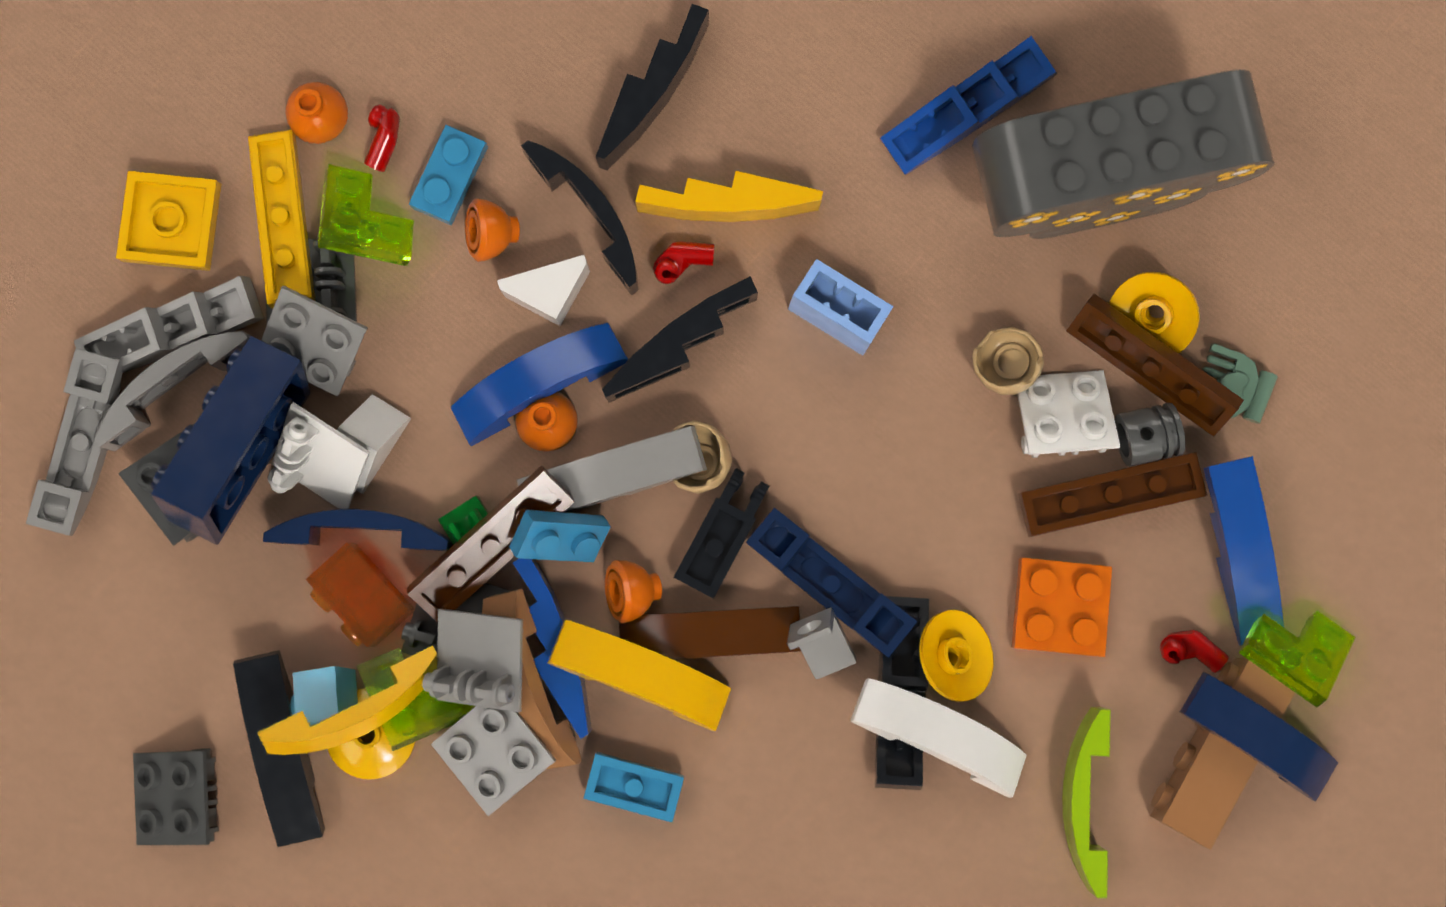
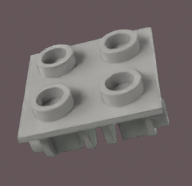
(316, 336)
(478, 660)
(493, 755)

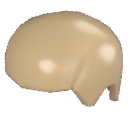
(1008, 360)
(716, 455)

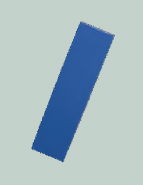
(968, 105)
(1244, 544)
(548, 618)

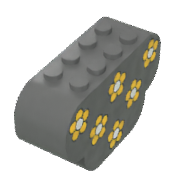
(1122, 156)

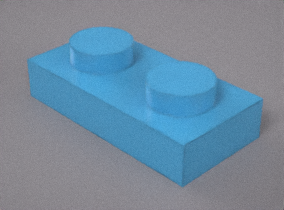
(448, 175)
(559, 536)
(634, 787)

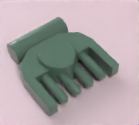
(1243, 381)

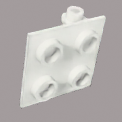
(1067, 414)
(317, 458)

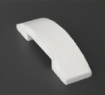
(941, 733)

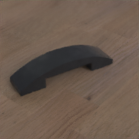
(558, 170)

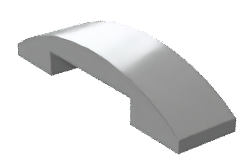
(125, 415)
(77, 459)

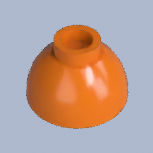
(316, 112)
(489, 229)
(547, 423)
(630, 590)

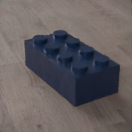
(230, 440)

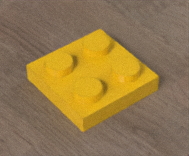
(168, 220)

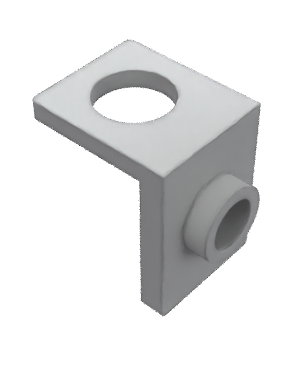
(822, 643)

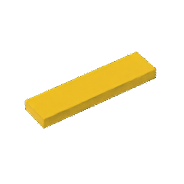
(280, 214)

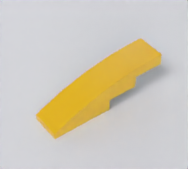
(747, 200)

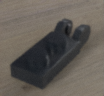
(719, 538)

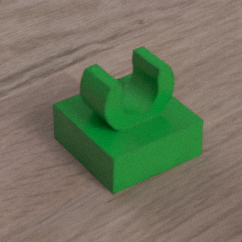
(463, 518)

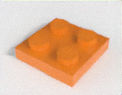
(1062, 607)

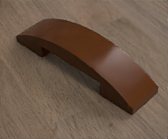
(714, 632)

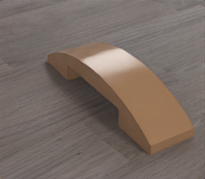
(534, 704)

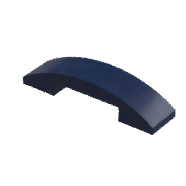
(307, 528)
(831, 583)
(1260, 735)

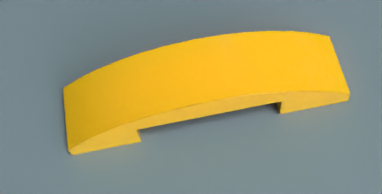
(640, 673)
(297, 736)

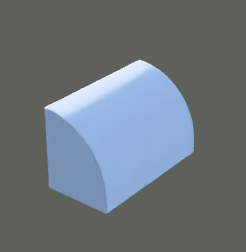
(839, 307)

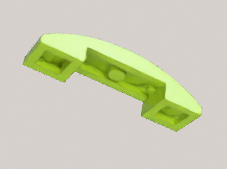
(1090, 740)

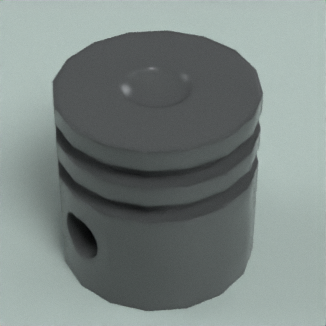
(1150, 434)

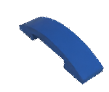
(535, 376)

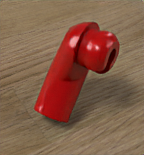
(385, 138)
(679, 257)
(1192, 644)

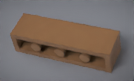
(1210, 769)

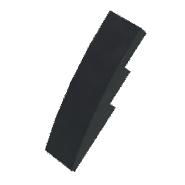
(645, 98)
(666, 350)
(897, 762)
(283, 779)

